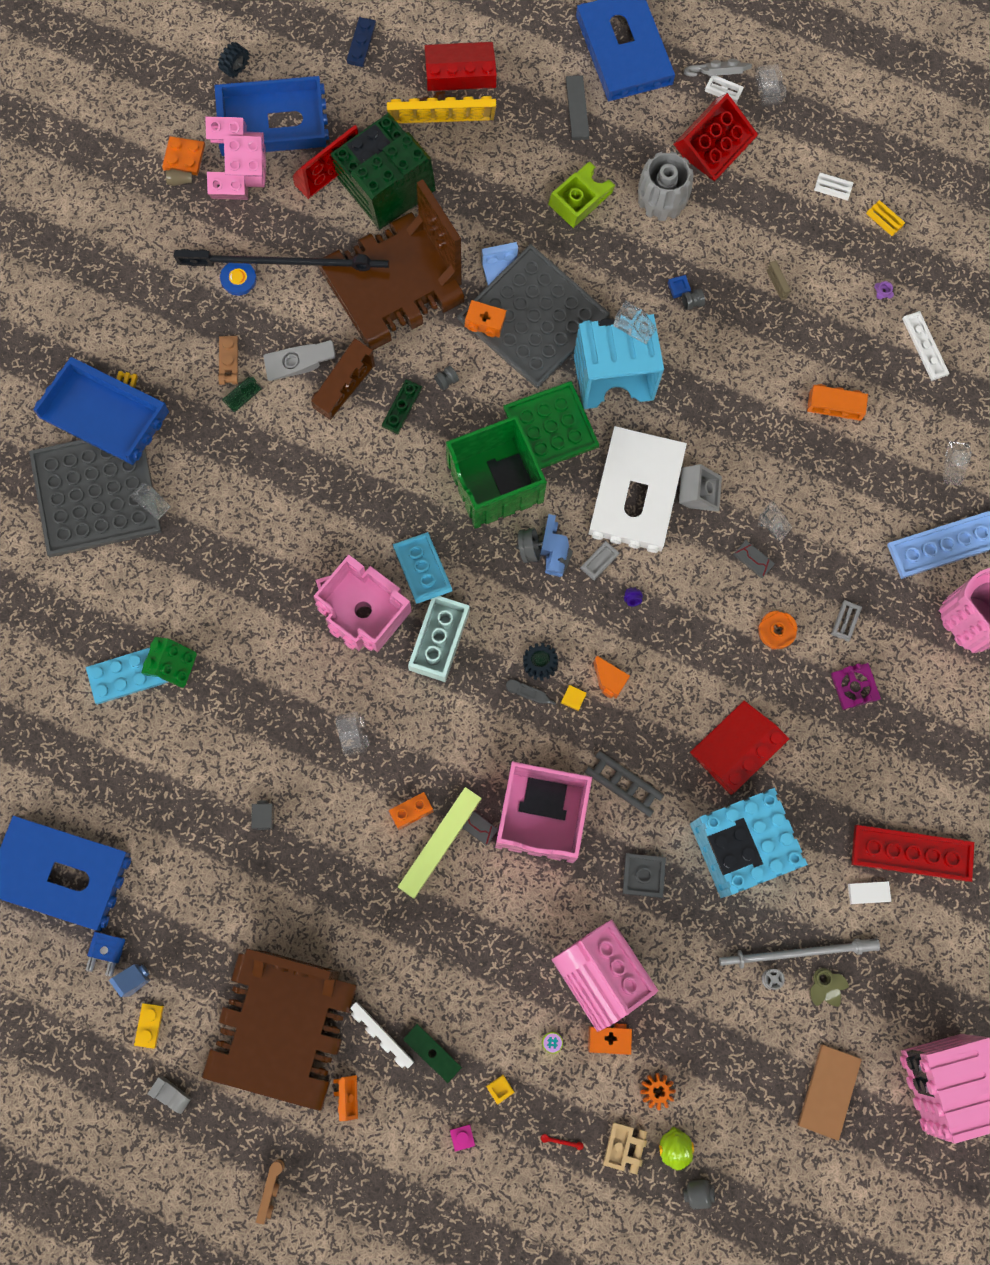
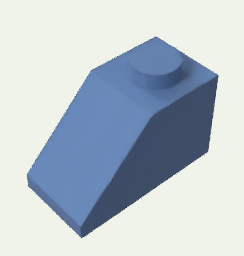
(130, 980)

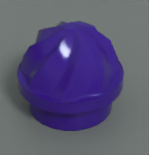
(633, 596)

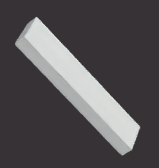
(925, 346)

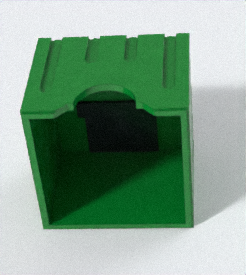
(495, 471)

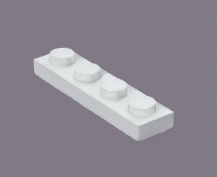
(375, 1029)

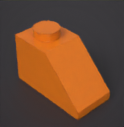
(609, 677)

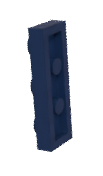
(361, 42)

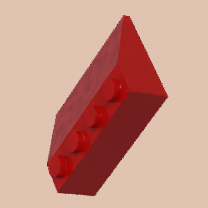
(460, 66)
(716, 137)
(320, 169)
(739, 746)

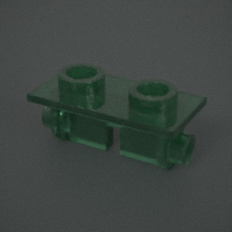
(242, 394)

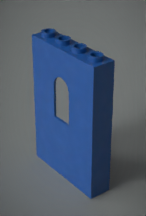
(628, 66)
(258, 98)
(28, 859)

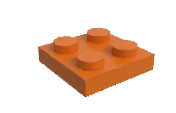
(183, 155)

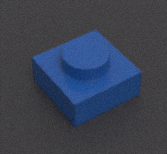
(678, 286)

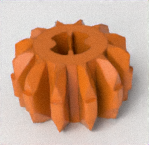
(659, 1098)

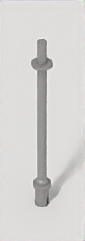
(857, 946)

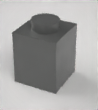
(262, 816)

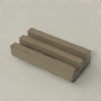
(778, 280)

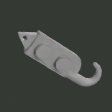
(717, 68)

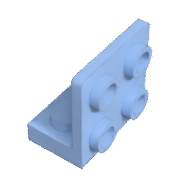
(497, 258)

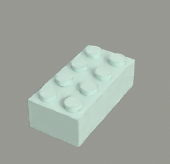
(439, 638)

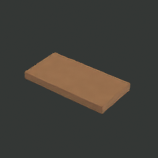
(829, 1092)

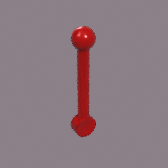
(545, 1138)

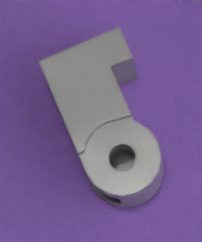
(169, 1095)

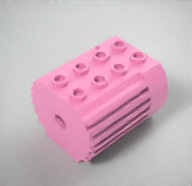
(968, 613)
(605, 975)

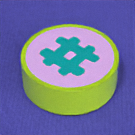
(552, 1042)

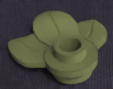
(829, 989)

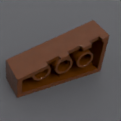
(343, 379)

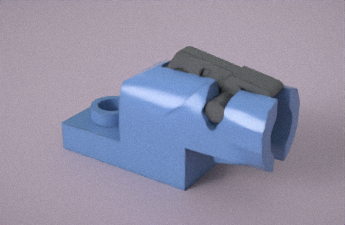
(555, 549)

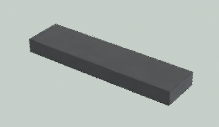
(577, 107)

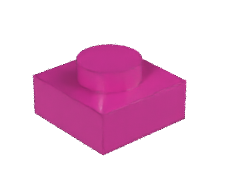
(462, 1137)

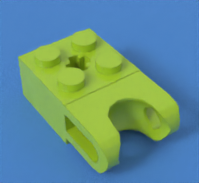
(579, 195)

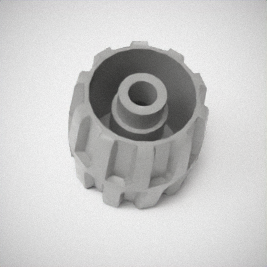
(665, 185)

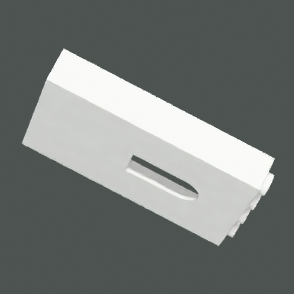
(645, 461)

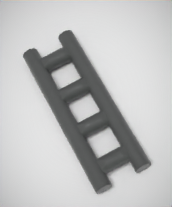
(626, 795)

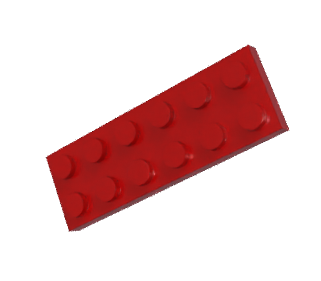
(913, 853)

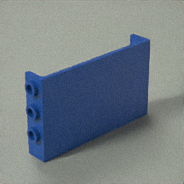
(101, 410)

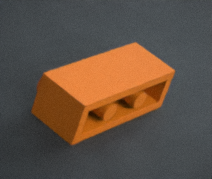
(837, 402)

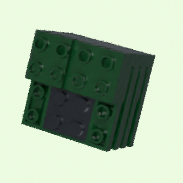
(383, 170)

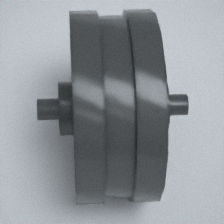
(529, 545)

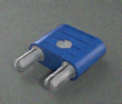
(105, 948)

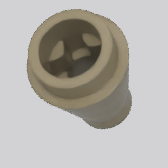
(177, 177)

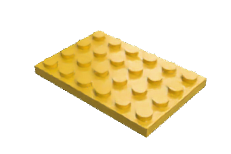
(442, 111)

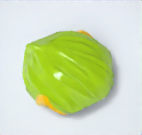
(676, 1149)

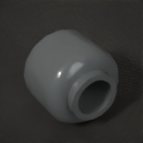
(699, 1194)

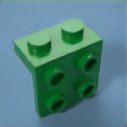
(169, 661)

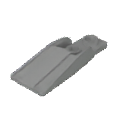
(297, 360)

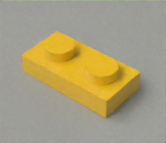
(148, 1025)

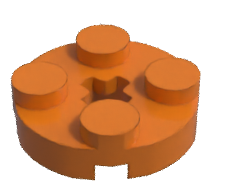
(773, 639)

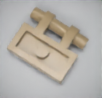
(618, 1148)

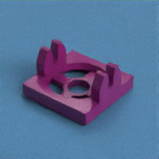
(863, 669)

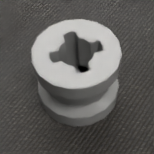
(776, 979)

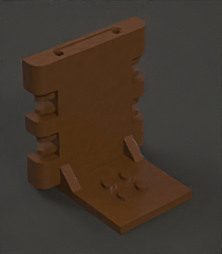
(422, 268)
(280, 1028)

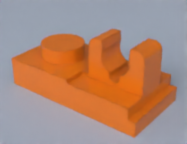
(347, 1098)

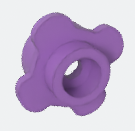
(887, 286)

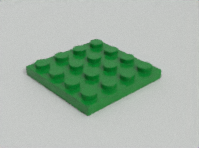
(554, 424)

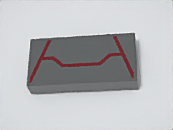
(753, 559)
(480, 828)

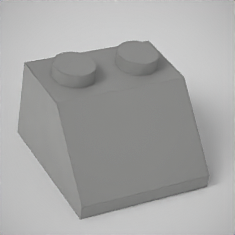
(700, 488)

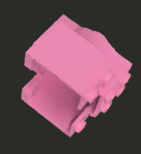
(243, 158)
(354, 588)

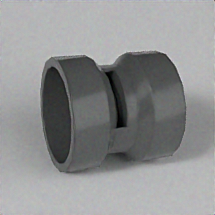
(693, 299)
(446, 377)

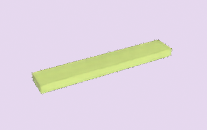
(439, 843)

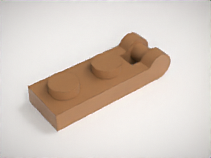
(228, 359)
(271, 1190)

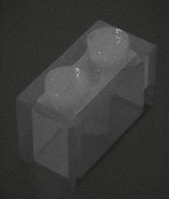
(770, 85)
(351, 734)

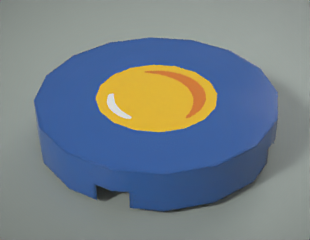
(238, 278)

